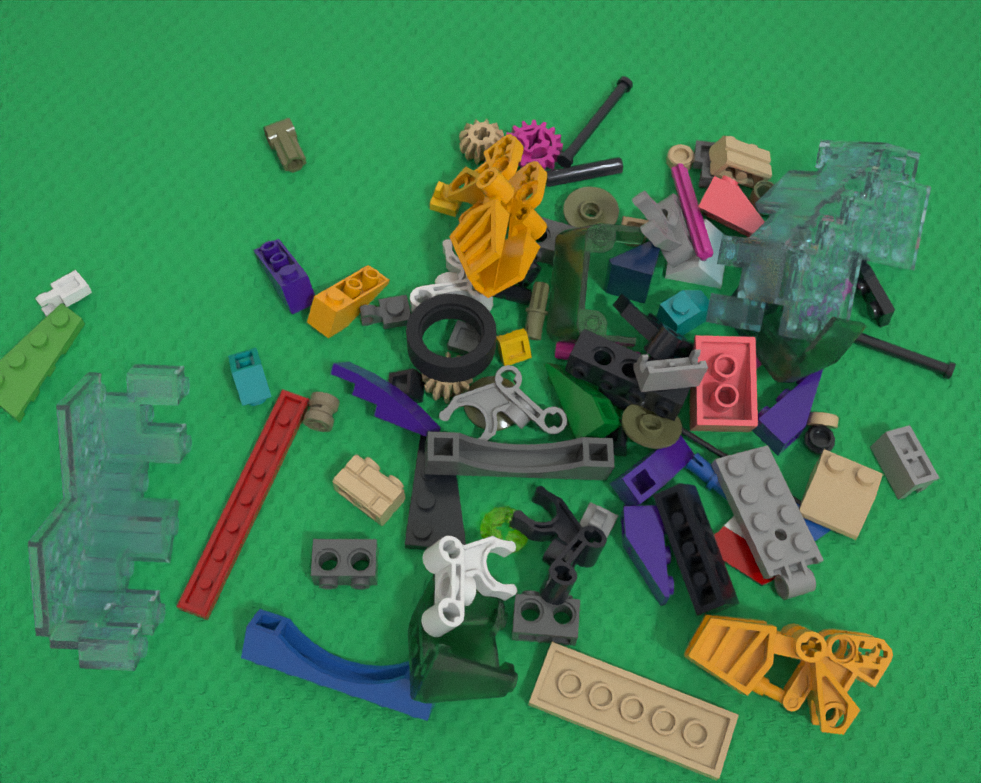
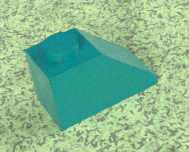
(684, 311)
(249, 377)

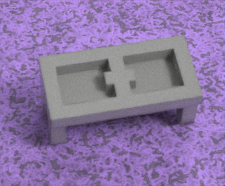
(669, 372)
(904, 461)

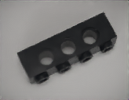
(612, 370)
(696, 549)

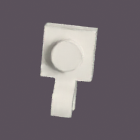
(64, 290)

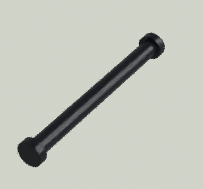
(565, 159)
(907, 355)

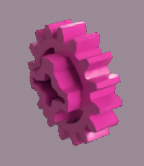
(538, 144)

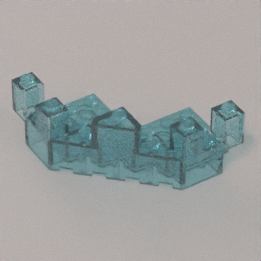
(819, 232)
(104, 522)

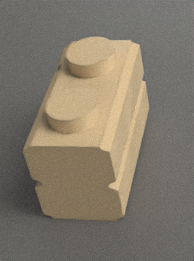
(740, 161)
(369, 489)

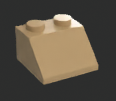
(840, 494)

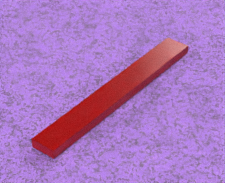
(243, 506)

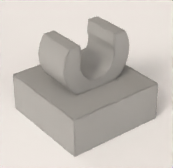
(599, 517)

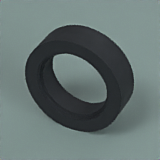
(451, 368)

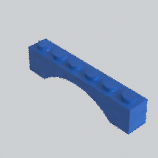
(281, 646)

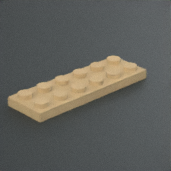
(634, 710)

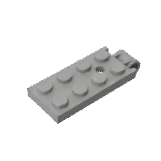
(765, 506)

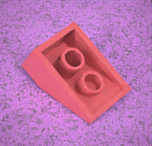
(730, 206)
(729, 388)

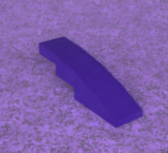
(391, 401)

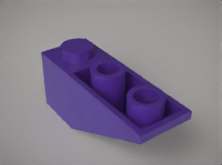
(286, 275)
(788, 417)
(652, 473)
(645, 545)

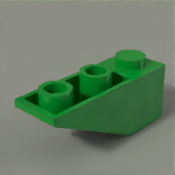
(585, 407)

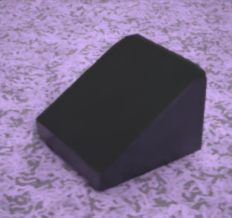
(409, 382)

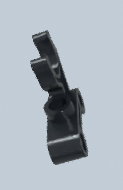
(662, 340)
(569, 545)

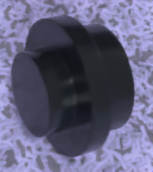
(818, 439)

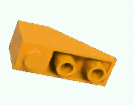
(340, 304)

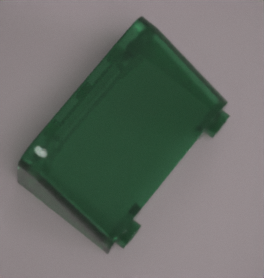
(462, 661)

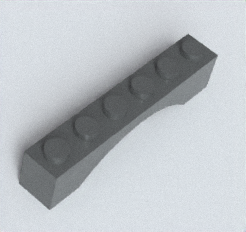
(467, 456)

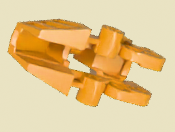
(499, 202)
(744, 650)

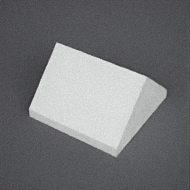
(701, 272)

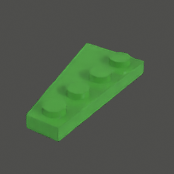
(35, 358)

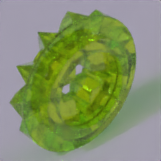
(495, 519)

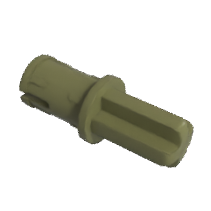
(536, 311)

